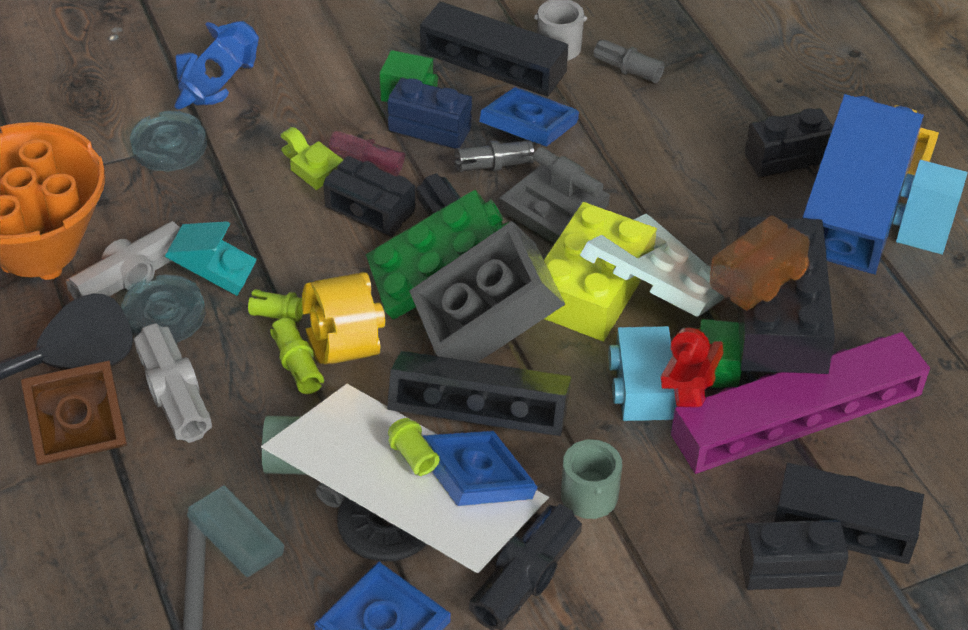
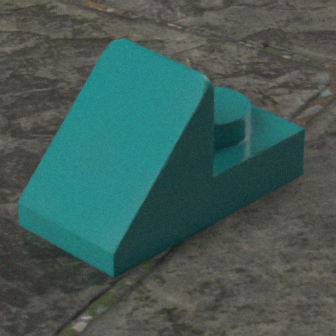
(204, 252)

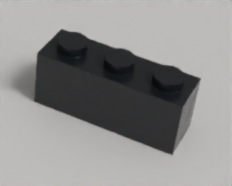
(873, 516)

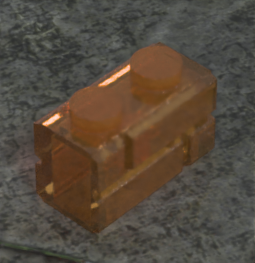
(760, 263)

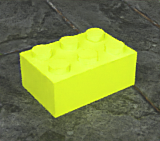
(589, 289)

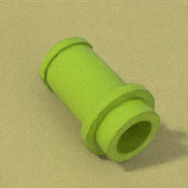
(275, 305)
(407, 438)

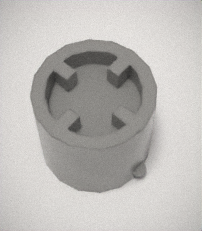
(563, 22)

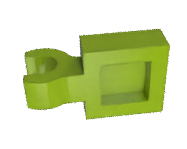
(309, 162)

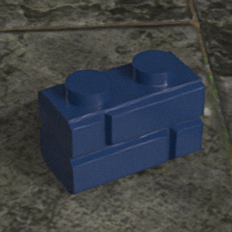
(429, 113)

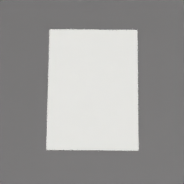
(349, 450)

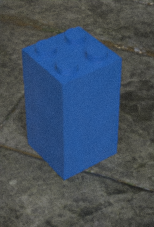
(862, 179)

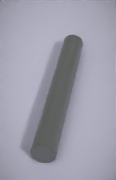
(194, 578)

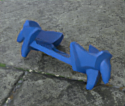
(232, 48)

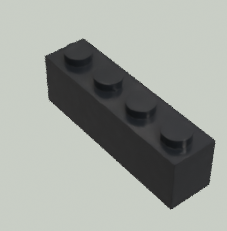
(494, 48)
(479, 393)

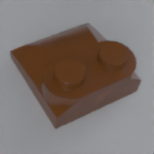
(73, 412)

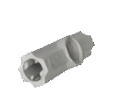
(125, 264)
(172, 383)

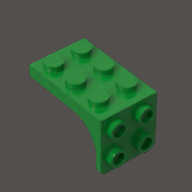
(430, 247)

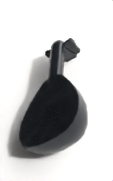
(80, 335)

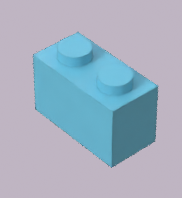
(930, 206)
(640, 361)

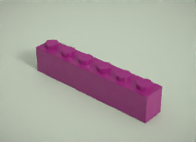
(798, 404)

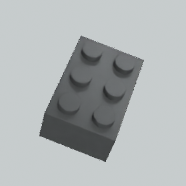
(487, 296)

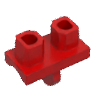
(691, 367)

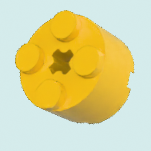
(342, 318)

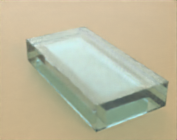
(235, 531)

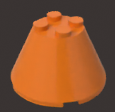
(46, 196)

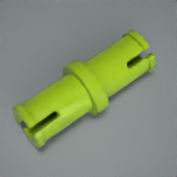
(296, 356)

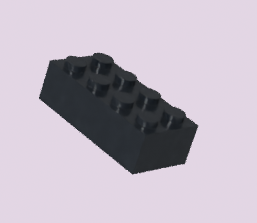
(797, 325)

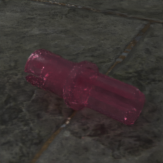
(367, 150)

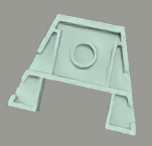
(670, 268)

